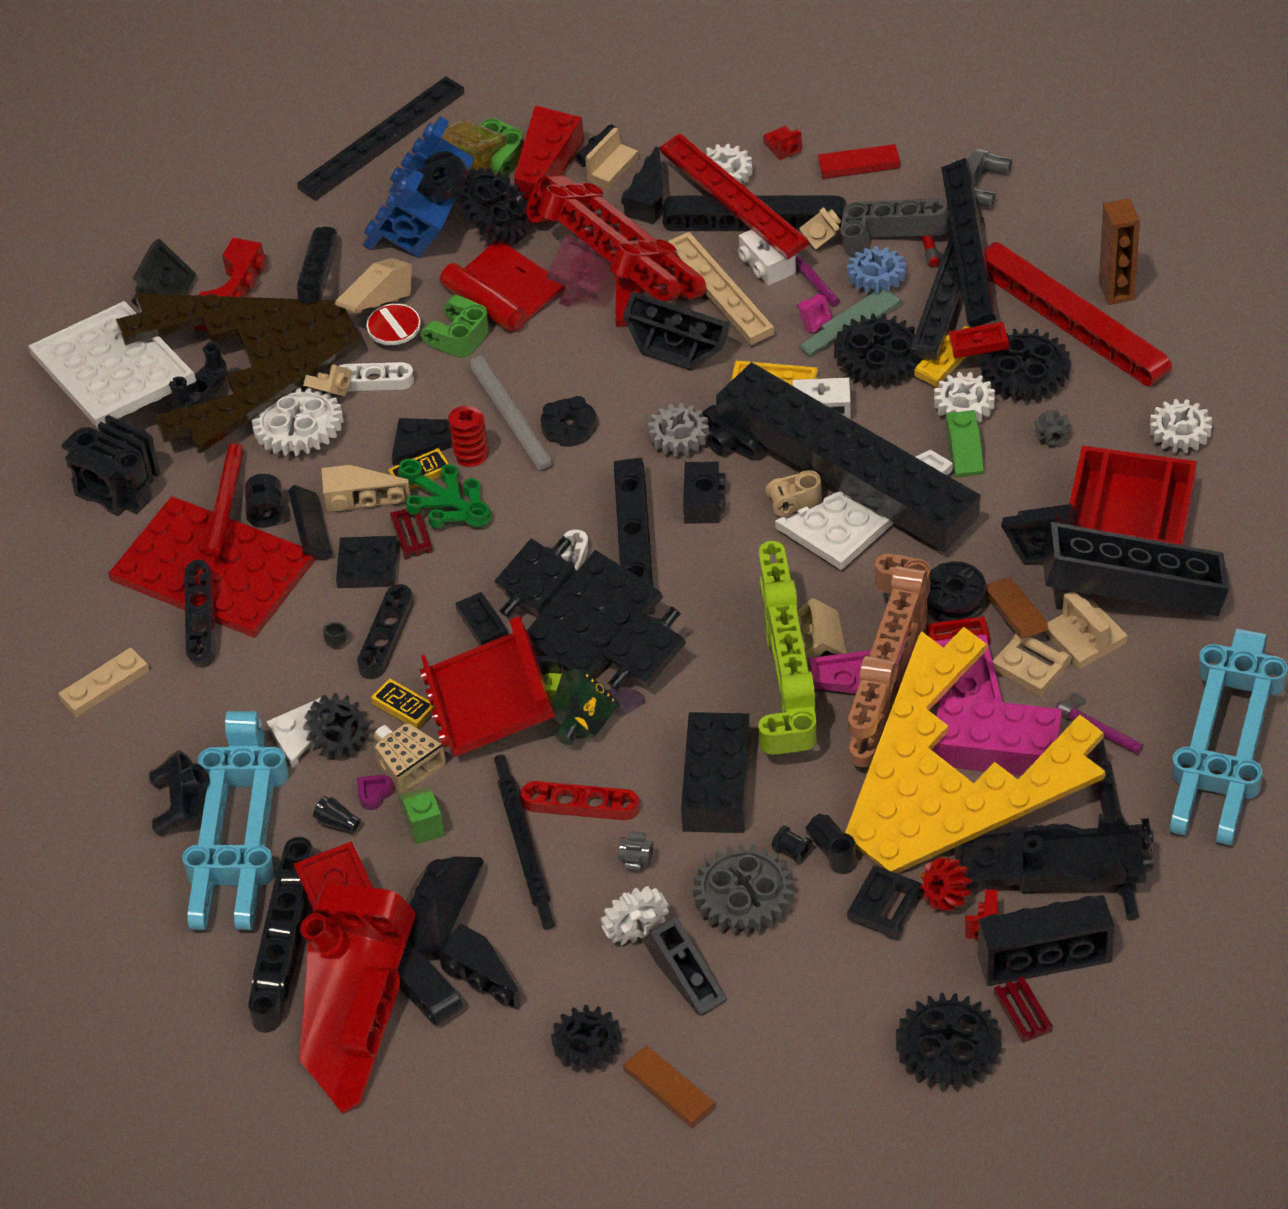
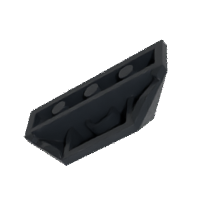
(673, 331)
(439, 898)

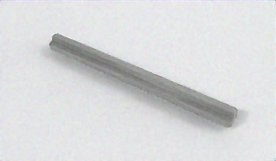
(510, 413)

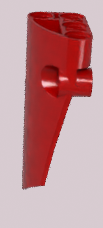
(350, 984)

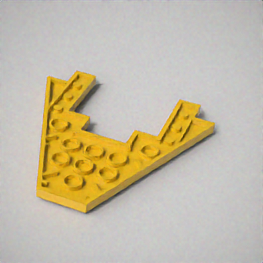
(920, 803)

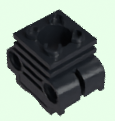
(112, 465)

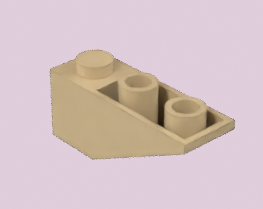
(379, 284)
(358, 487)

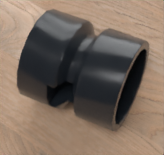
(263, 500)

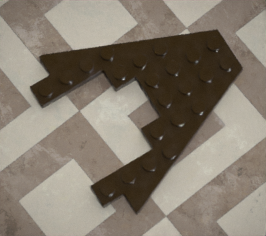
(280, 340)

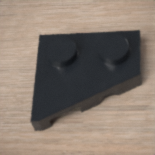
(420, 437)

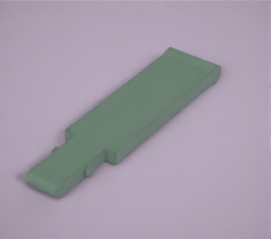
(875, 303)

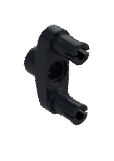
(207, 382)
(726, 438)
(185, 783)

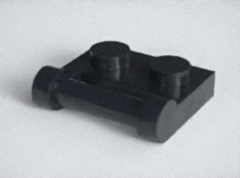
(876, 898)

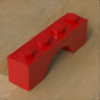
(243, 263)

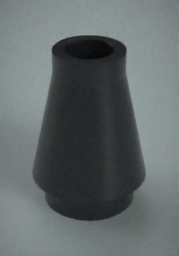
(335, 815)

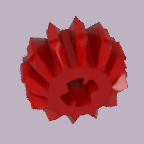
(945, 884)

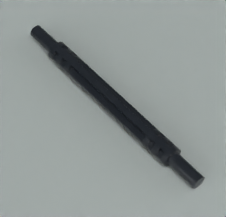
(1110, 809)
(524, 842)

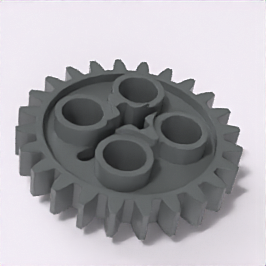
(765, 875)

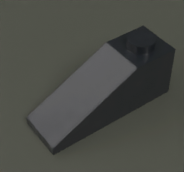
(684, 966)

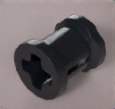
(792, 844)

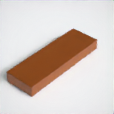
(1016, 608)
(669, 1086)

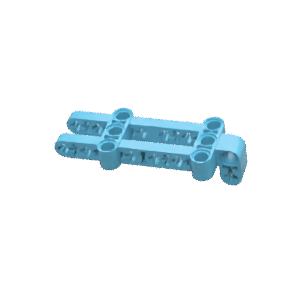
(1239, 667)
(247, 865)

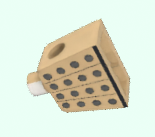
(407, 755)

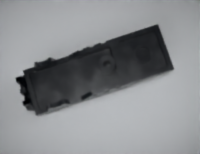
(1060, 855)

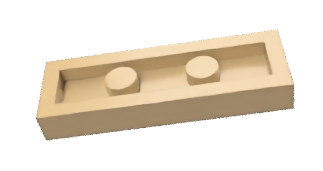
(103, 682)

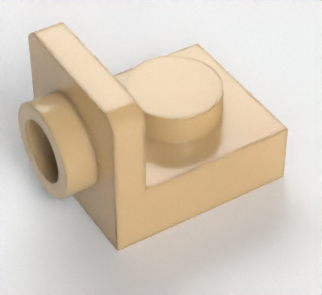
(821, 228)
(335, 382)

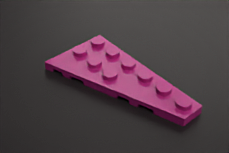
(842, 674)

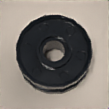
(956, 592)

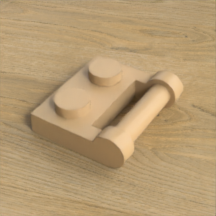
(1028, 670)

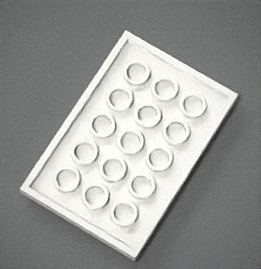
(103, 372)

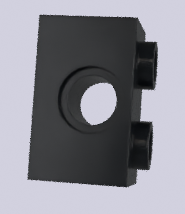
(702, 492)

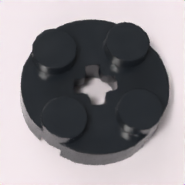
(450, 185)
(574, 409)

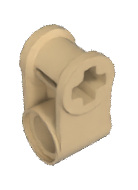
(796, 492)

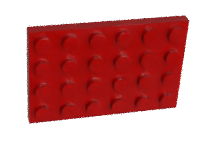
(249, 575)

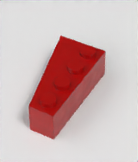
(548, 146)

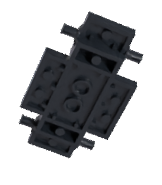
(590, 613)

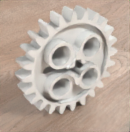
(298, 422)

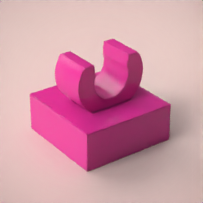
(814, 312)

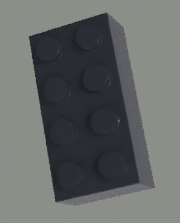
(716, 772)
(1045, 940)

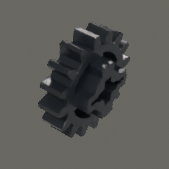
(339, 714)
(584, 1036)

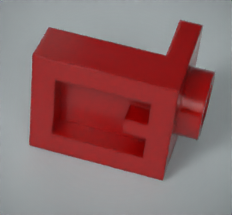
(783, 142)
(985, 909)

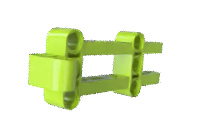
(796, 725)

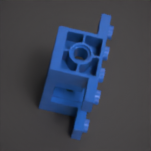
(410, 217)

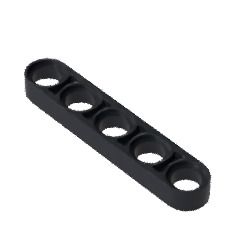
(317, 264)

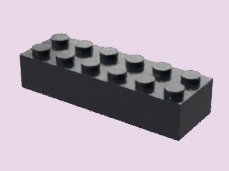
(1134, 569)

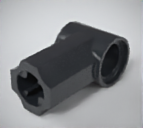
(835, 844)

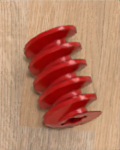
(468, 435)

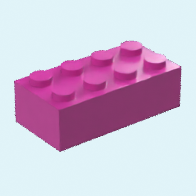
(995, 732)

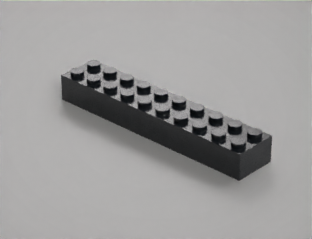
(848, 456)

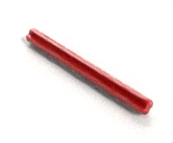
(224, 500)

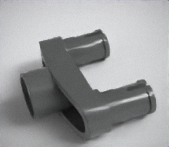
(981, 161)

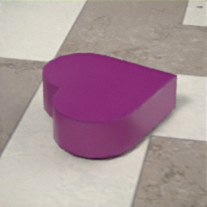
(373, 790)

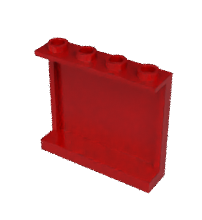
(487, 691)

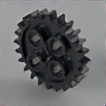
(501, 220)
(876, 350)
(1028, 367)
(948, 1041)

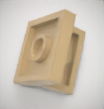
(1084, 631)

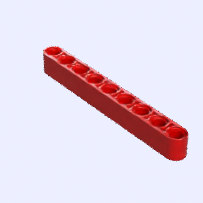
(1076, 316)

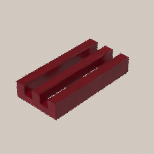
(415, 548)
(1012, 989)

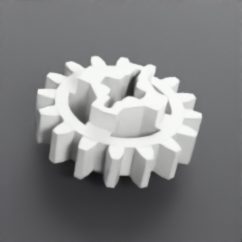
(732, 161)
(964, 395)
(1180, 425)
(634, 915)

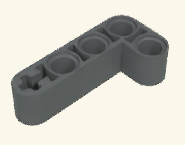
(891, 219)

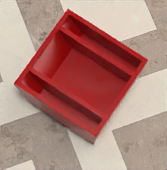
(1133, 493)

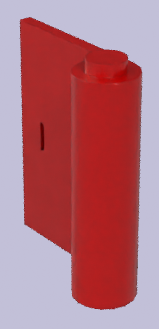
(503, 283)

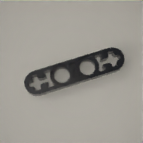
(197, 613)
(385, 631)

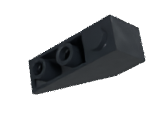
(645, 195)
(475, 961)

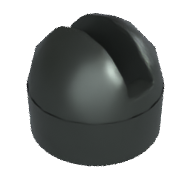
(335, 634)

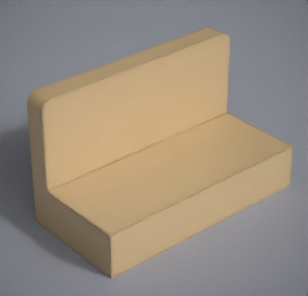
(609, 160)
(820, 629)

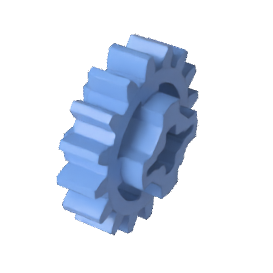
(876, 269)

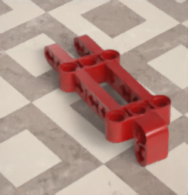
(565, 201)

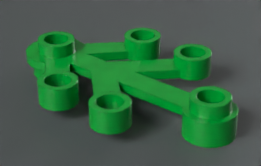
(473, 513)

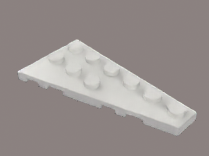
(842, 525)

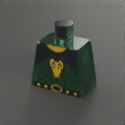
(581, 706)

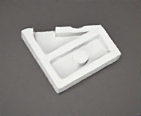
(289, 733)

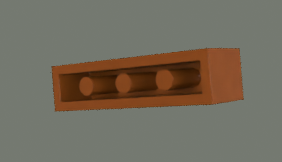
(1119, 251)

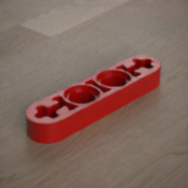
(581, 795)

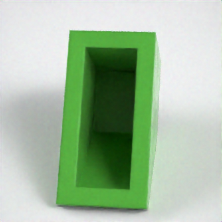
(964, 443)
(422, 814)

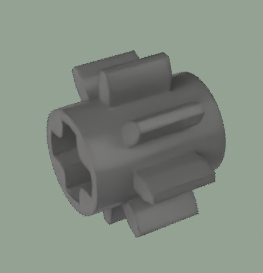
(1052, 427)
(635, 850)

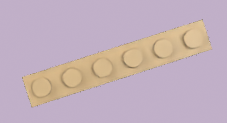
(723, 290)

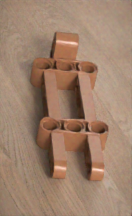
(885, 667)

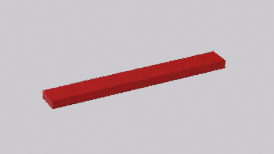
(734, 196)

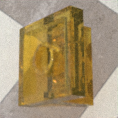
(475, 141)

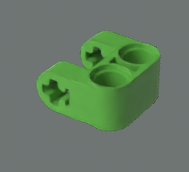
(505, 157)
(464, 333)

